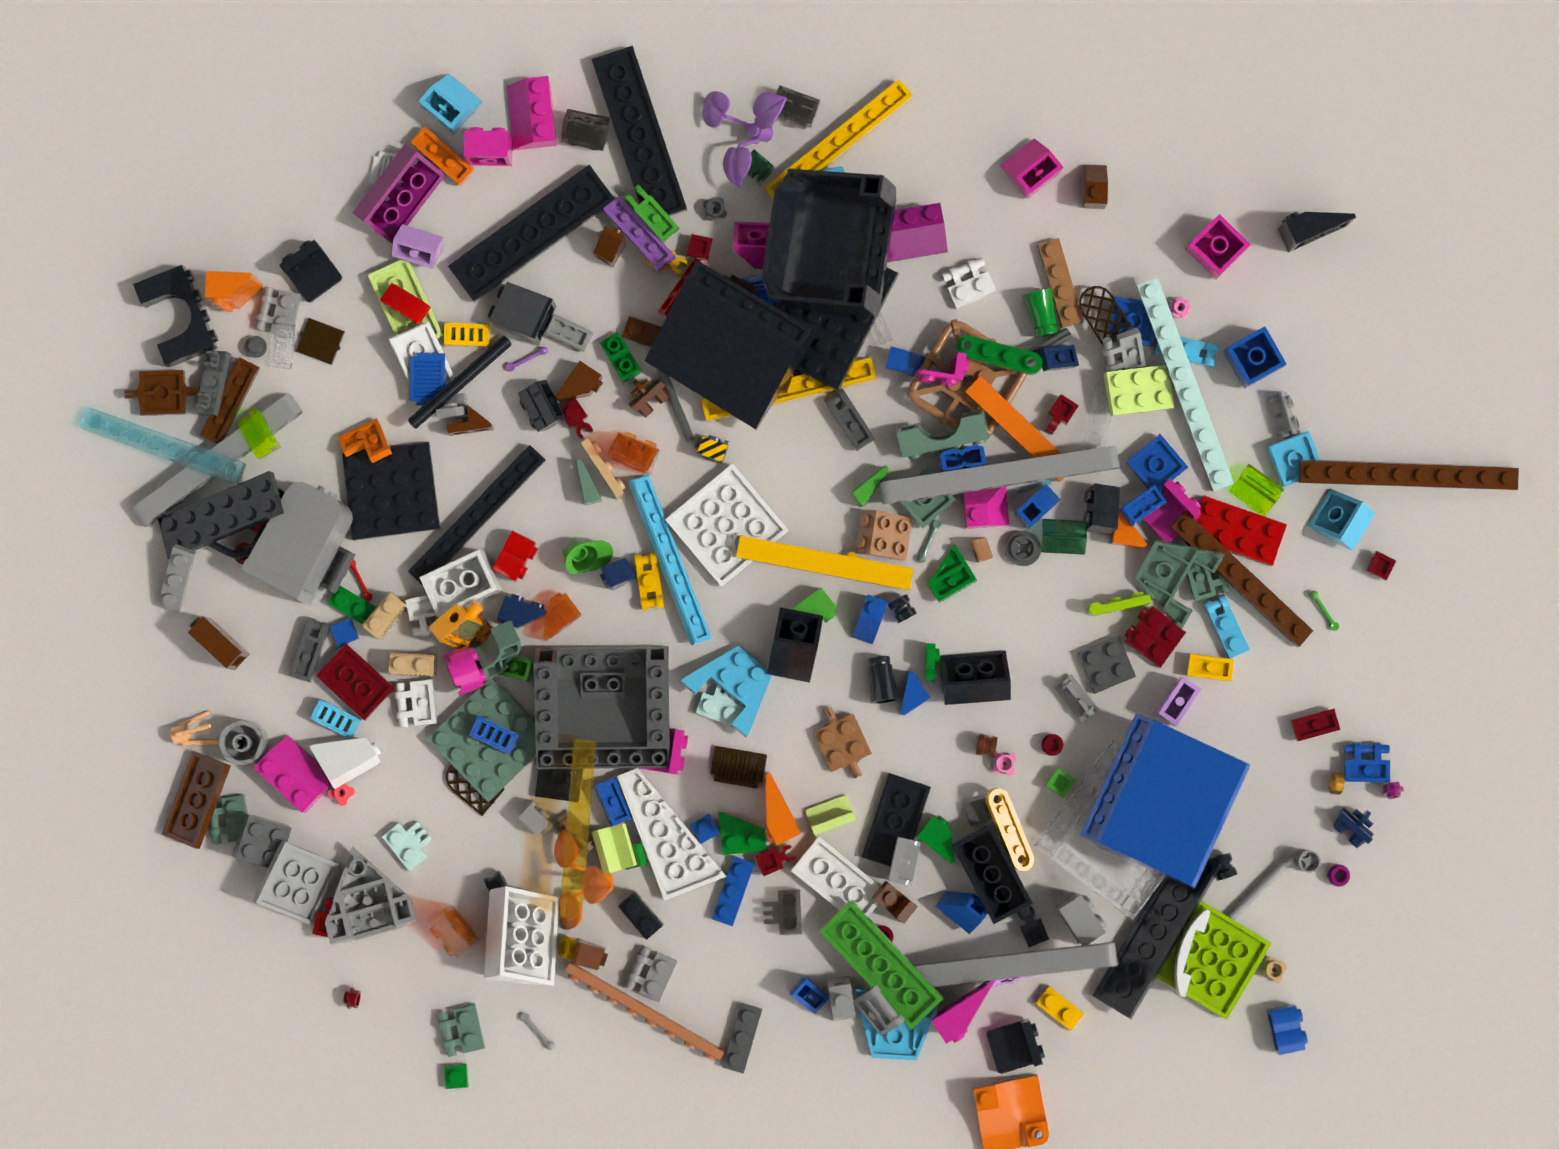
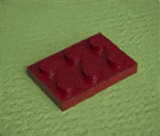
(355, 682)

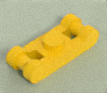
(649, 581)

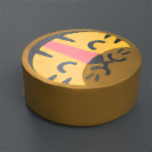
(1336, 783)

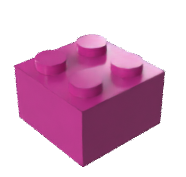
(488, 147)
(1217, 246)

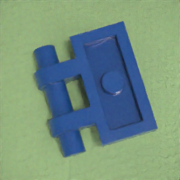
(1366, 770)

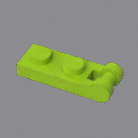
(1117, 604)

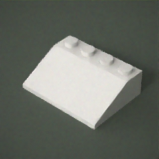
(521, 937)

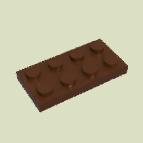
(196, 799)

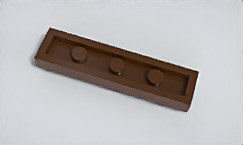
(232, 399)

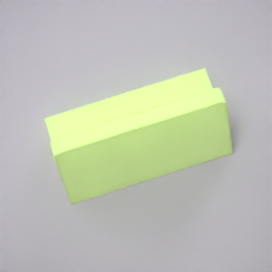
(830, 815)
(614, 848)

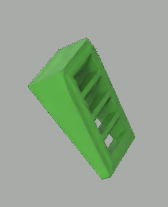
(867, 488)

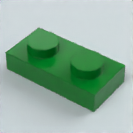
(351, 605)

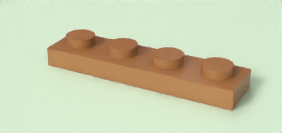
(1060, 282)

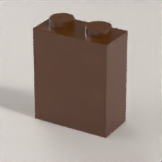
(218, 642)

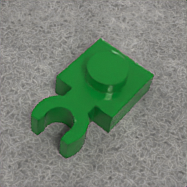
(931, 656)

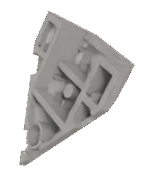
(366, 903)

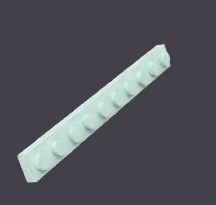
(1185, 384)

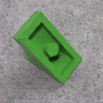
(519, 669)

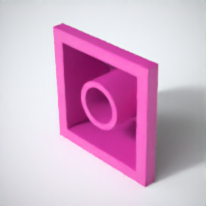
(751, 242)
(986, 508)

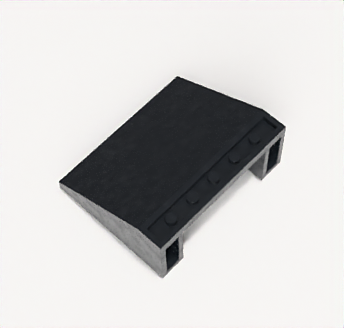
(728, 345)

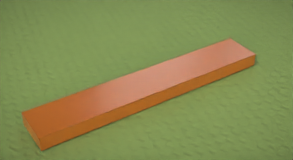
(1010, 420)

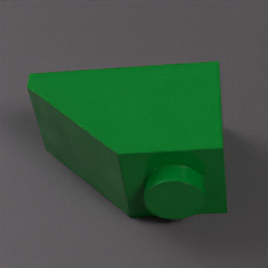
(938, 837)

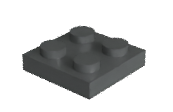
(1106, 664)

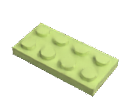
(404, 276)

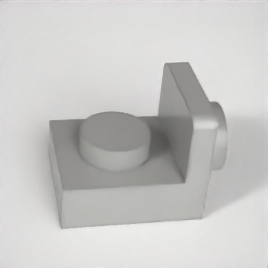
(454, 407)

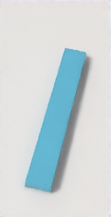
(669, 560)

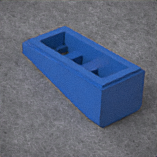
(476, 727)

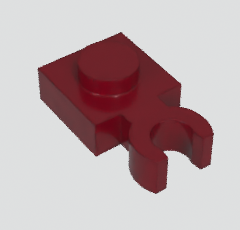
(574, 417)
(771, 861)

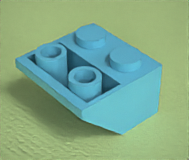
(450, 103)

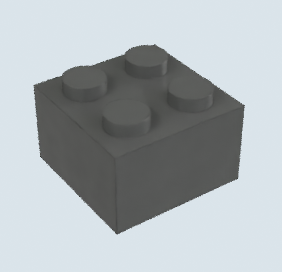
(259, 840)

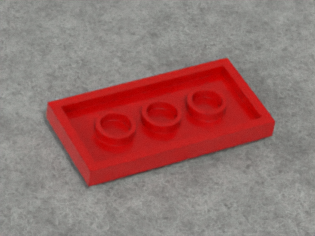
(1242, 530)

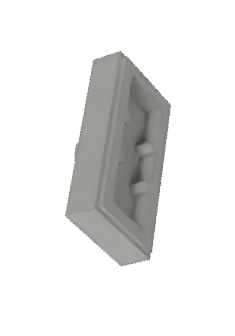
(568, 333)

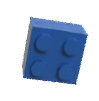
(1254, 357)

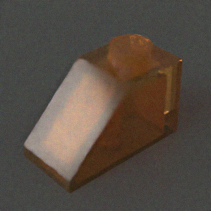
(559, 615)

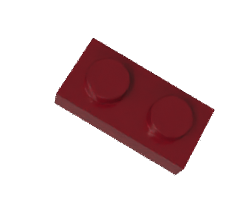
(1315, 725)

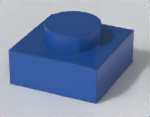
(705, 828)

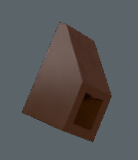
(610, 245)

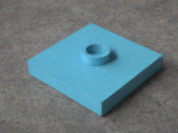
(1288, 453)

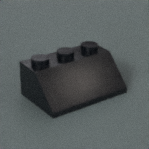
(975, 677)

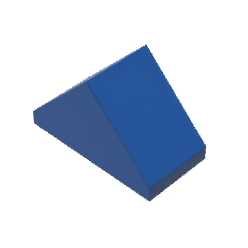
(913, 694)
(809, 994)

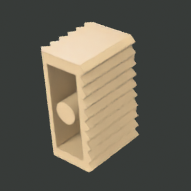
(385, 615)
(413, 664)

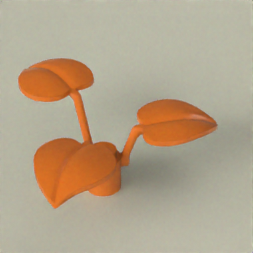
(595, 882)

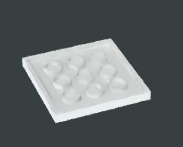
(718, 517)

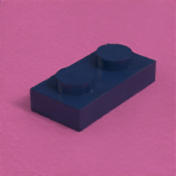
(1058, 358)

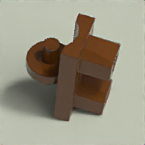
(655, 390)

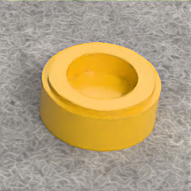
(567, 947)

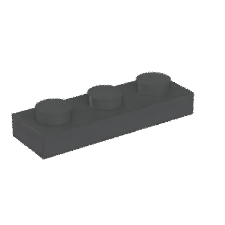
(742, 1038)

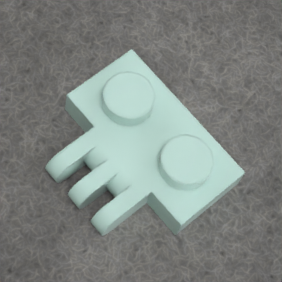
(719, 707)
(407, 844)

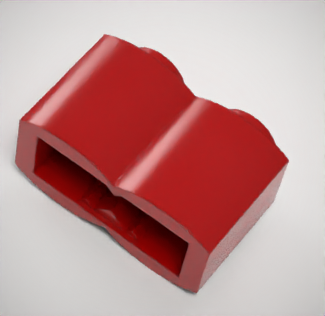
(515, 556)

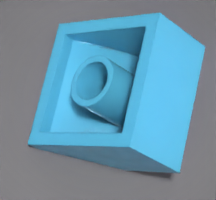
(1342, 519)

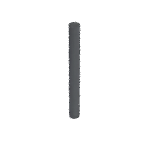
(676, 407)

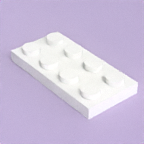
(836, 877)

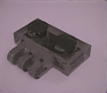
(785, 912)

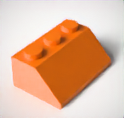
(230, 289)

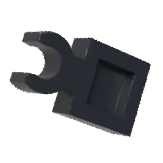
(1033, 930)

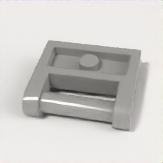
(878, 1011)

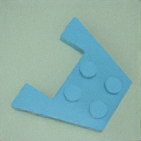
(738, 676)
(898, 1043)

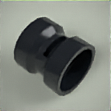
(905, 612)
(1227, 869)

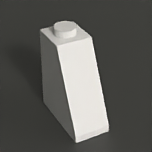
(346, 759)

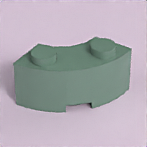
(498, 649)

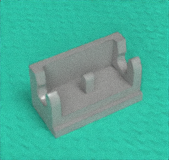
(904, 861)

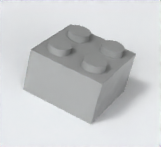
(1080, 919)

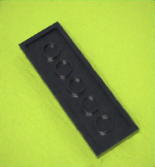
(222, 514)

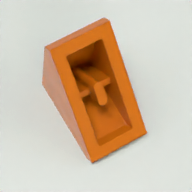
(1127, 535)

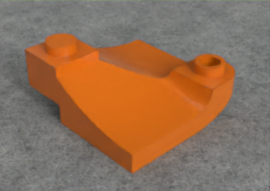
(1011, 1113)

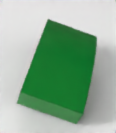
(620, 357)

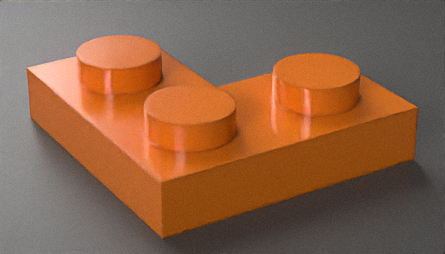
(368, 437)

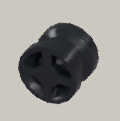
(496, 881)

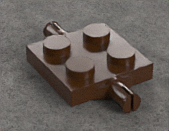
(162, 393)

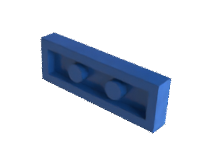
(733, 891)

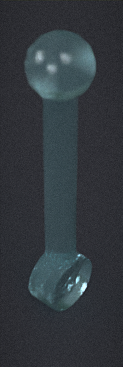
(1013, 493)

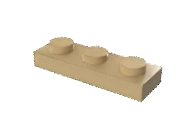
(604, 468)

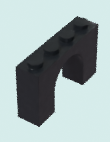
(198, 336)

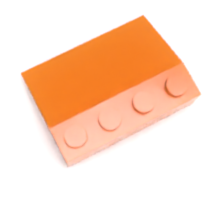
(779, 818)

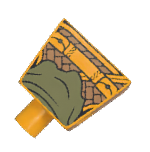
(458, 625)

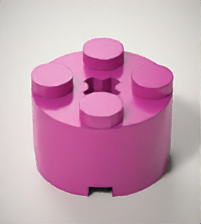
(464, 669)

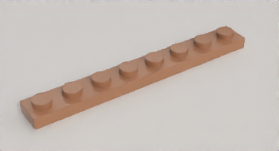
(636, 1007)

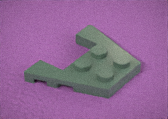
(1165, 571)

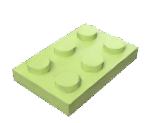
(1138, 390)

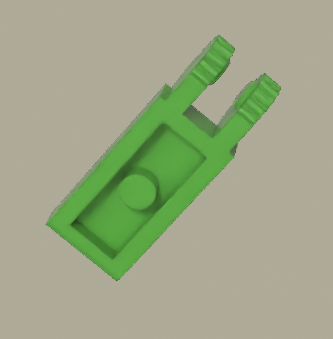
(653, 215)

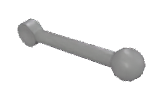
(525, 1018)

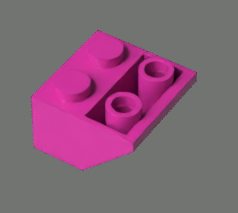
(1032, 167)

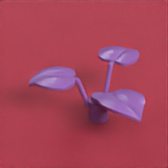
(766, 109)

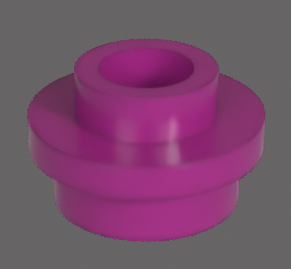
(1392, 790)
(1345, 875)

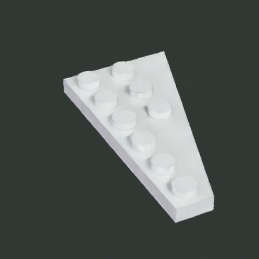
(671, 848)

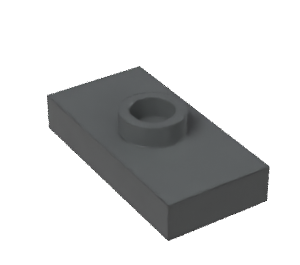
(337, 570)
(978, 811)

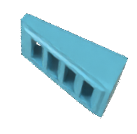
(318, 710)

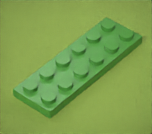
(881, 963)

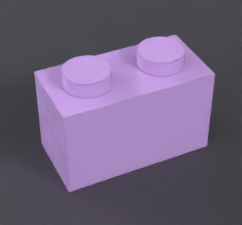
(417, 246)
(1178, 701)

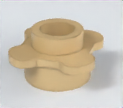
(1277, 975)

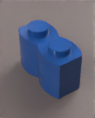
(958, 459)
(1287, 1029)

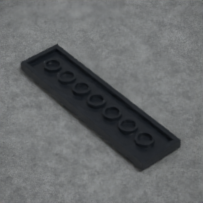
(638, 128)
(531, 233)
(1152, 941)

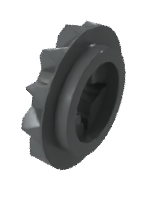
(1024, 538)

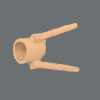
(183, 733)

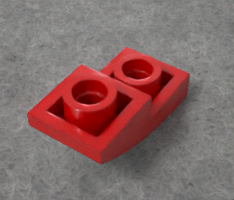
(405, 303)

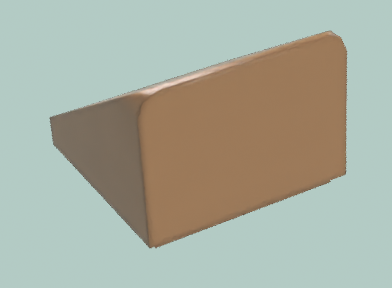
(981, 550)

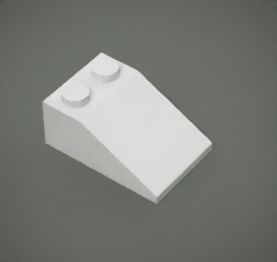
(461, 582)

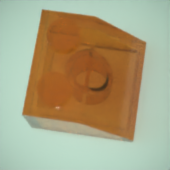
(634, 453)

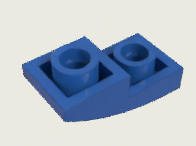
(904, 361)

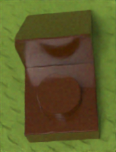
(476, 424)
(894, 902)

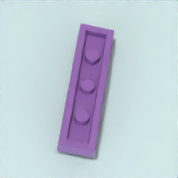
(639, 233)

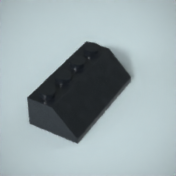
(991, 873)

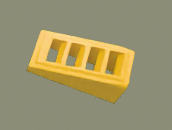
(467, 327)

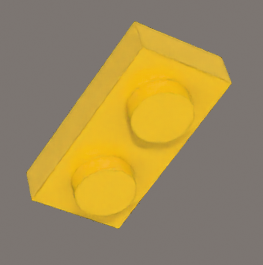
(1210, 667)
(1059, 1008)

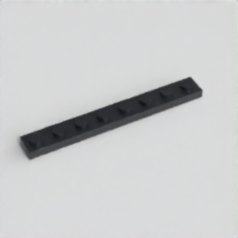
(478, 513)

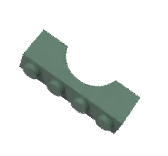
(916, 440)

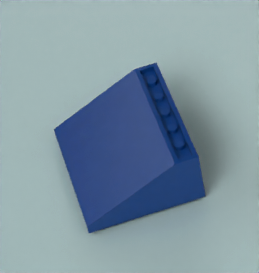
(1165, 800)

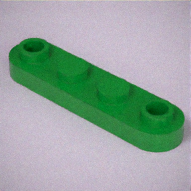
(999, 355)

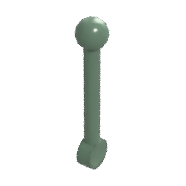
(936, 525)

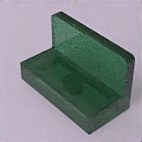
(1063, 536)

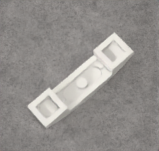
(1197, 923)

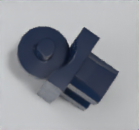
(1361, 832)

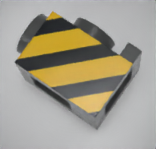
(712, 448)

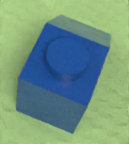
(870, 619)

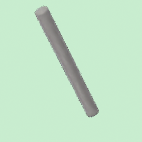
(1261, 886)

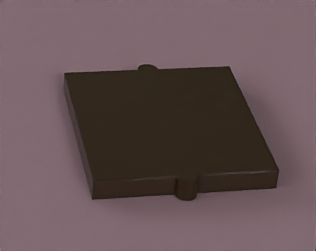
(320, 341)

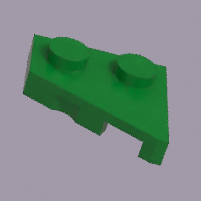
(952, 576)
(740, 836)

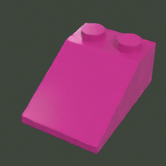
(956, 1017)

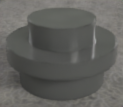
(255, 346)

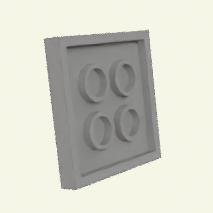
(296, 882)

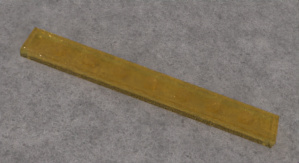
(577, 828)

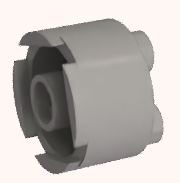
(232, 748)

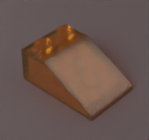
(453, 931)

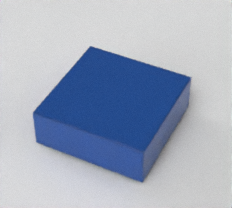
(344, 632)

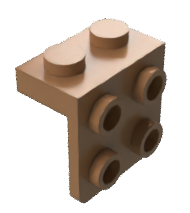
(883, 534)

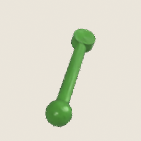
(1333, 625)

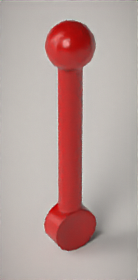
(367, 596)

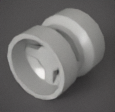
(1311, 862)

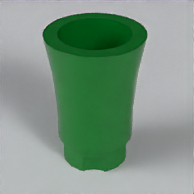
(1041, 311)

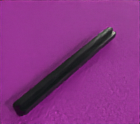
(459, 382)

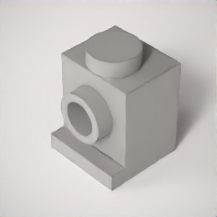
(536, 819)

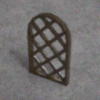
(1112, 300)
(481, 812)

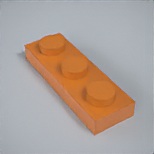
(442, 156)

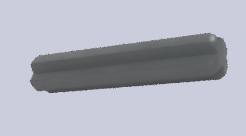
(1053, 341)

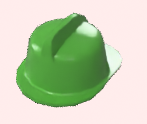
(587, 556)

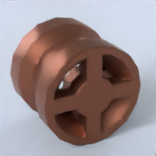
(986, 745)

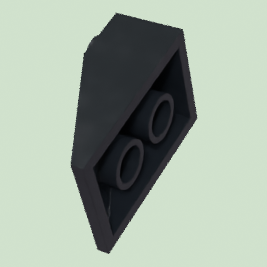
(1310, 226)

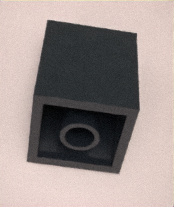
(522, 312)
(795, 644)

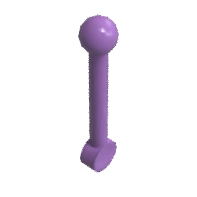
(511, 366)

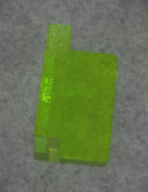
(258, 433)
(1256, 490)

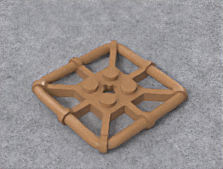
(957, 391)

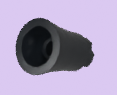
(882, 681)

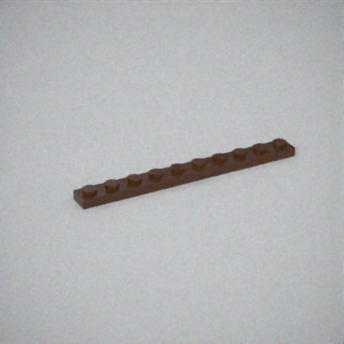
(1408, 475)

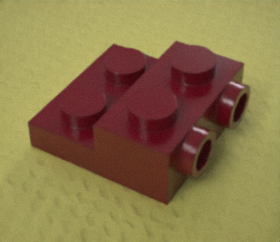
(1154, 636)

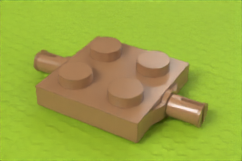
(842, 742)

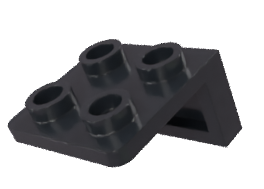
(311, 270)
(1015, 1046)

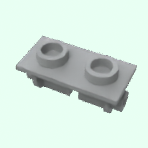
(1288, 422)
(1076, 698)

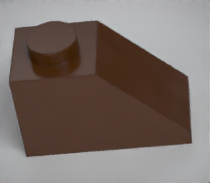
(1095, 186)
(580, 383)
(589, 955)

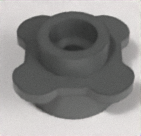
(710, 204)

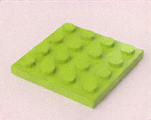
(1218, 962)

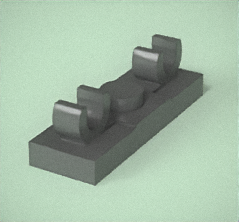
(212, 383)

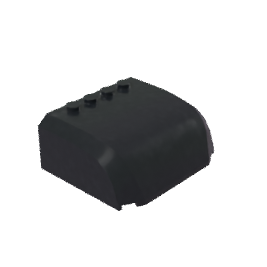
(829, 241)

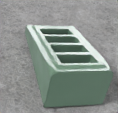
(589, 491)

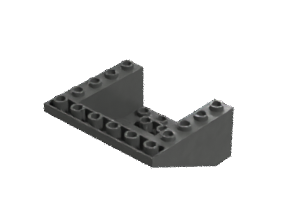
(602, 697)

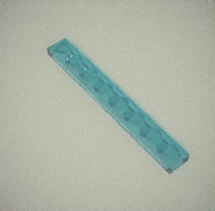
(162, 445)

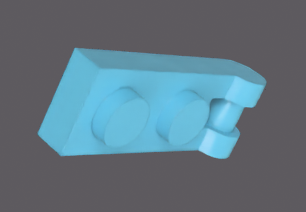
(1192, 350)
(1226, 627)

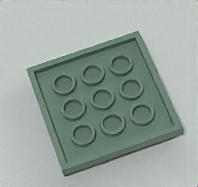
(476, 761)

